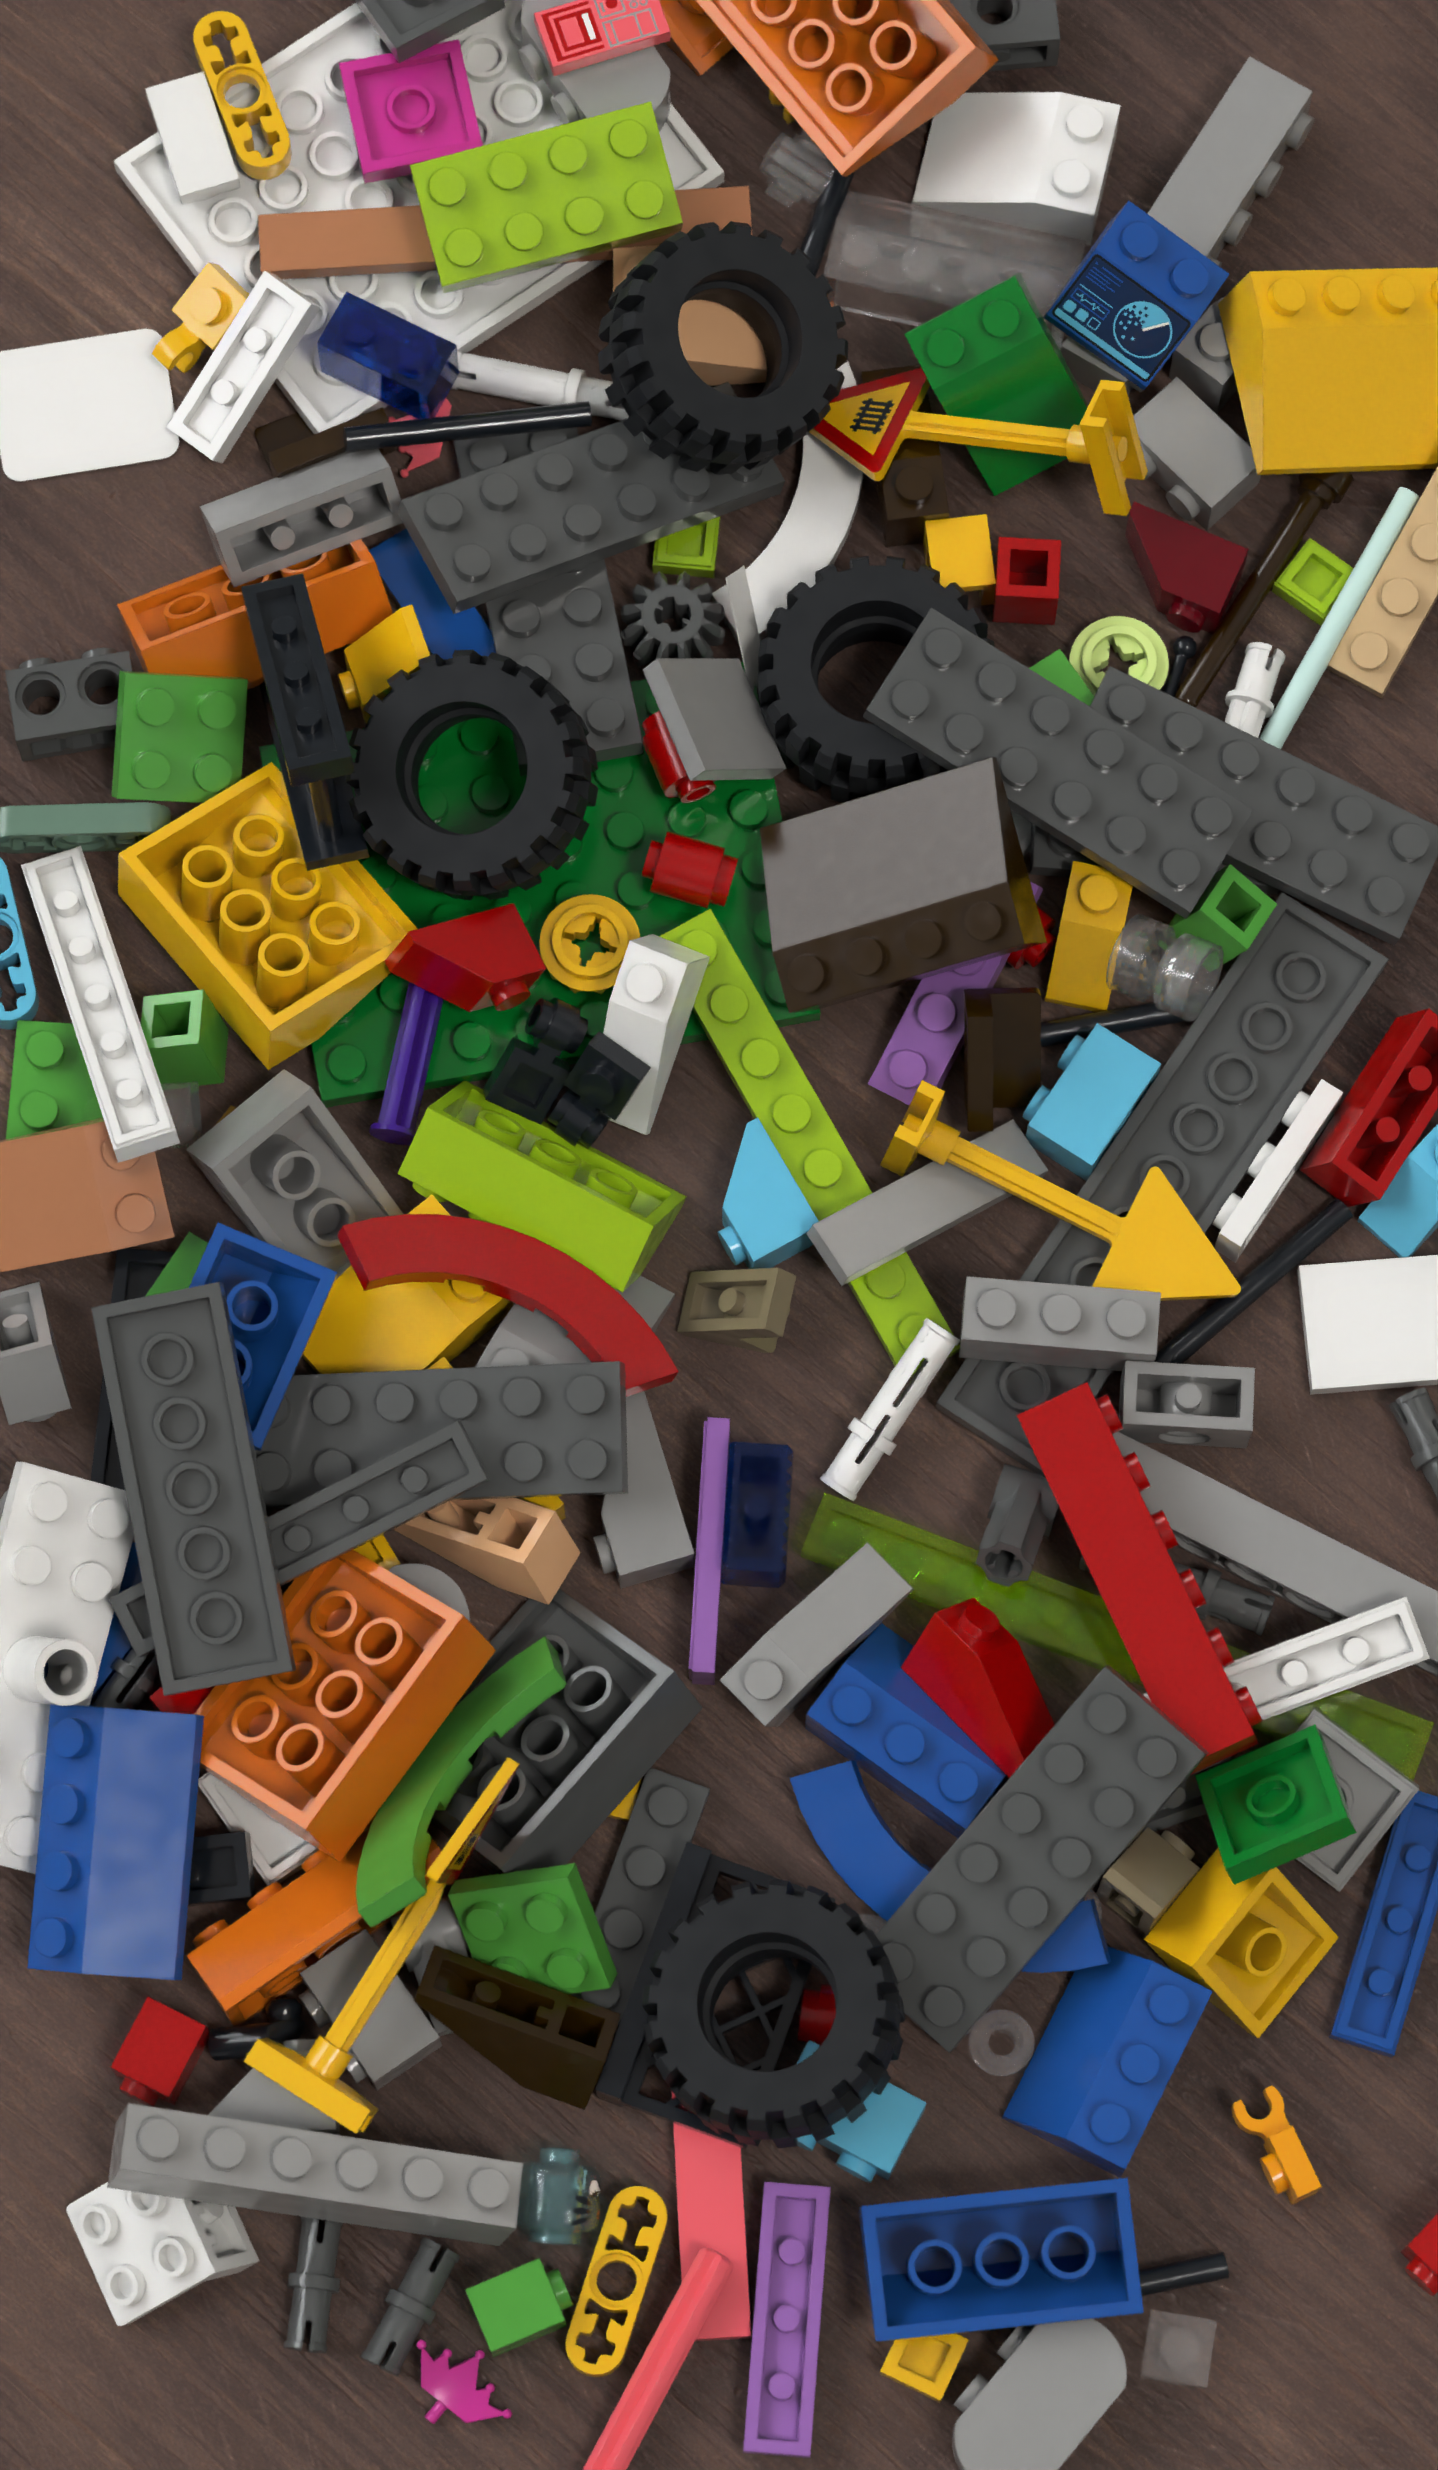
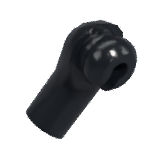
(237, 2041)

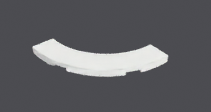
(810, 532)

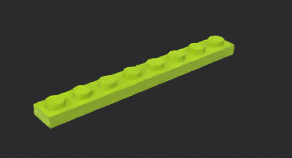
(798, 1125)

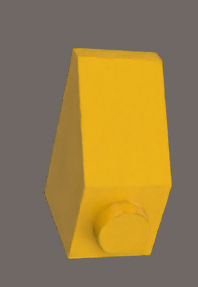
(379, 655)
(1087, 934)

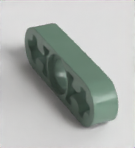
(74, 825)

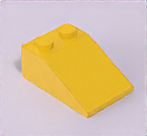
(400, 1323)

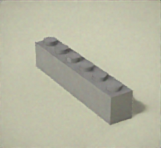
(1221, 178)
(315, 2175)

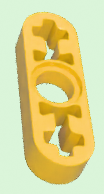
(245, 70)
(616, 2228)

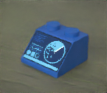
(1136, 295)

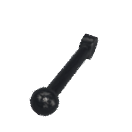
(1184, 649)

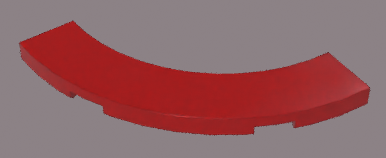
(516, 1269)

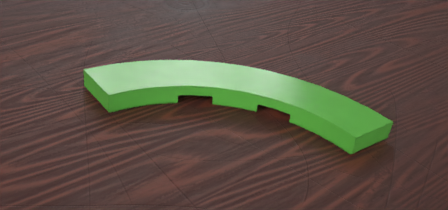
(398, 1840)

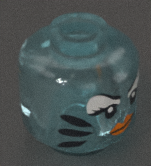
(559, 2197)

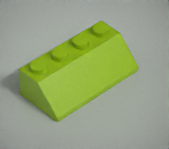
(540, 1184)

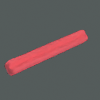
(661, 2362)

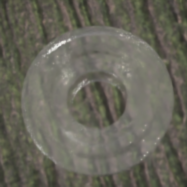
(1005, 2022)

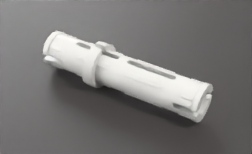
(534, 384)
(845, 1473)

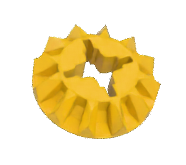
(575, 920)

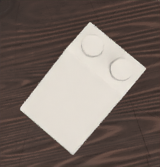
(1021, 160)

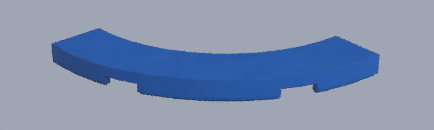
(886, 1873)

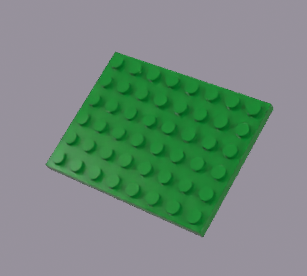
(474, 783)

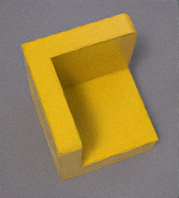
(962, 553)

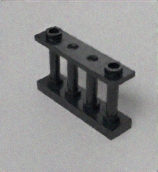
(304, 721)

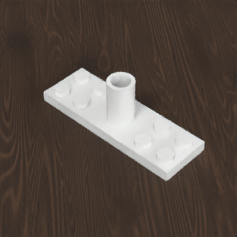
(58, 1567)

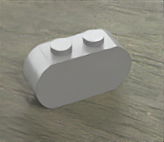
(597, 87)
(1040, 2399)

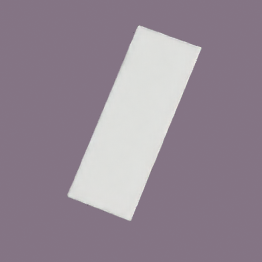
(745, 622)

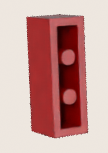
(1380, 1114)

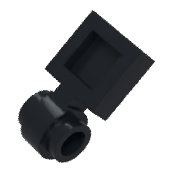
(532, 1076)
(600, 1090)

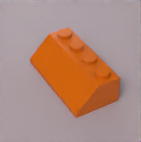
(204, 625)
(284, 1933)

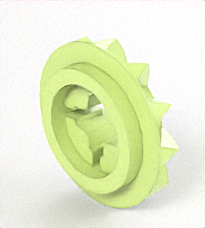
(1130, 640)

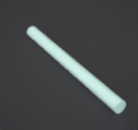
(1339, 618)

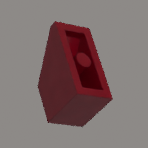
(1184, 568)

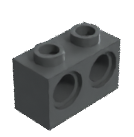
(76, 721)

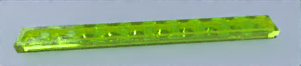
(1069, 1619)

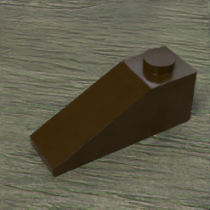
(914, 482)
(520, 2026)

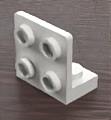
(156, 2246)

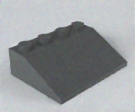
(575, 1748)

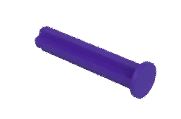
(408, 1067)

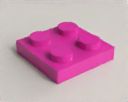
(409, 109)

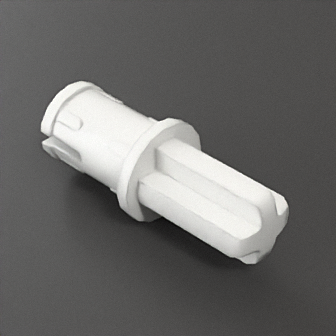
(1254, 688)

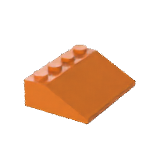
(856, 68)
(365, 1699)

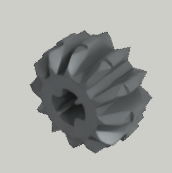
(688, 608)

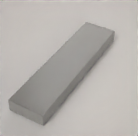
(916, 1208)

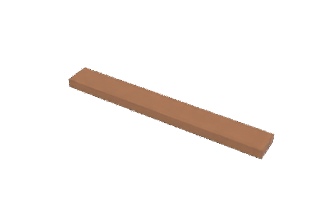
(398, 240)

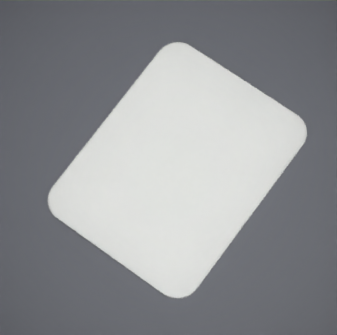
(84, 405)

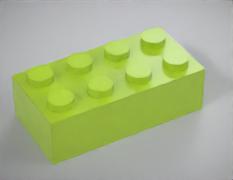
(547, 197)

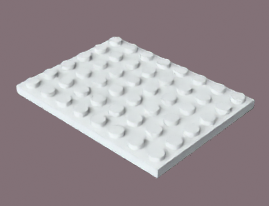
(329, 177)

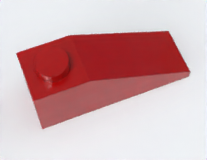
(981, 1682)

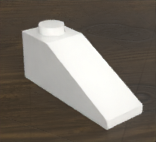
(651, 1015)

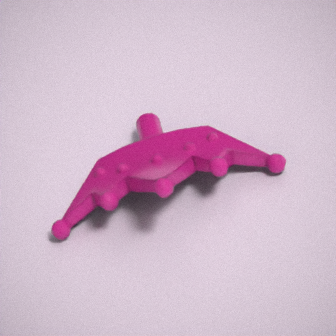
(456, 2387)

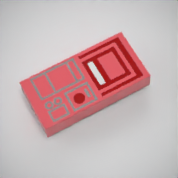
(598, 31)

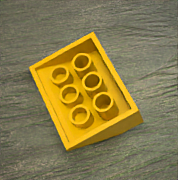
(1336, 368)
(252, 926)

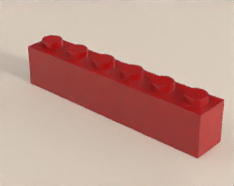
(1135, 1573)

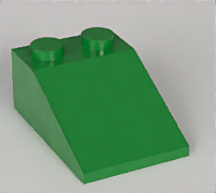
(999, 365)

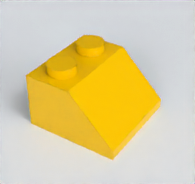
(1242, 1941)

